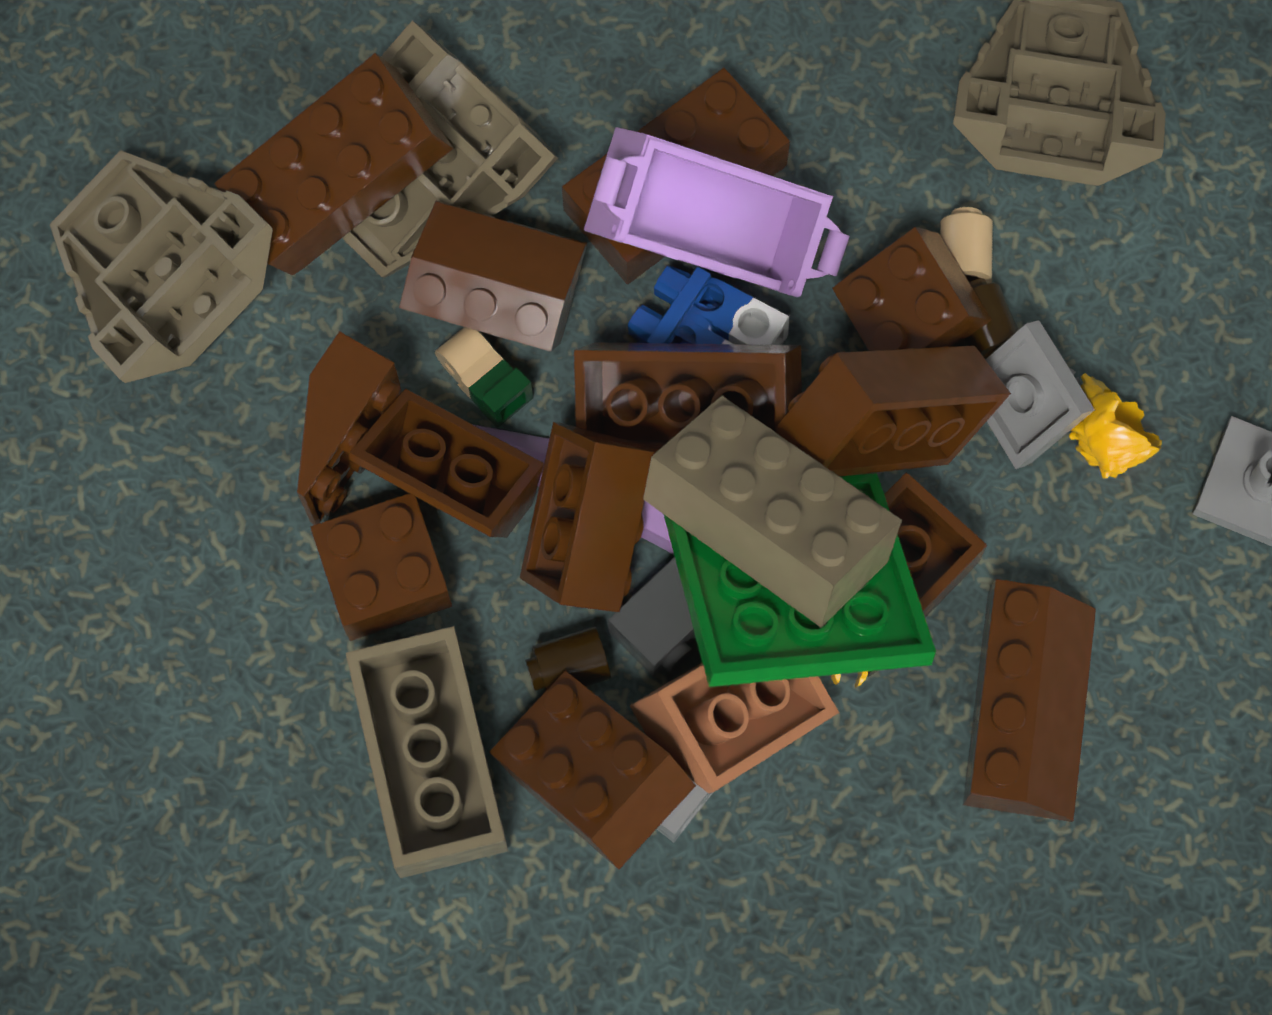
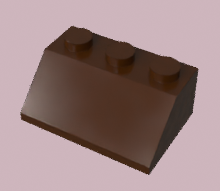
(493, 276)
(450, 464)
(586, 518)

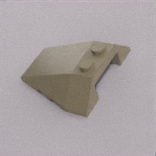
(1062, 94)
(492, 158)
(159, 264)

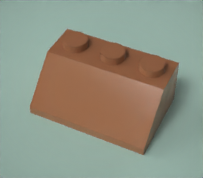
(730, 727)

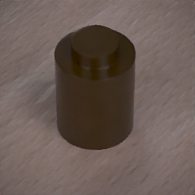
(1001, 326)
(576, 653)

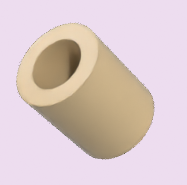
(970, 241)

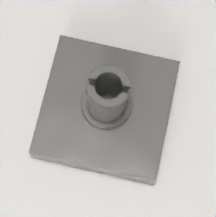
(1043, 395)
(1240, 482)

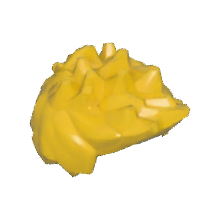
(1112, 432)

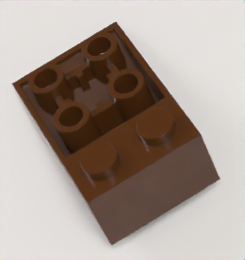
(344, 401)

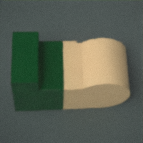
(485, 375)

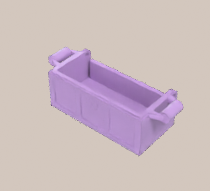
(713, 214)

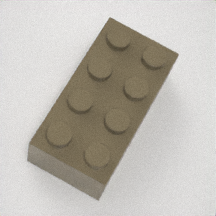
(771, 510)
(426, 752)

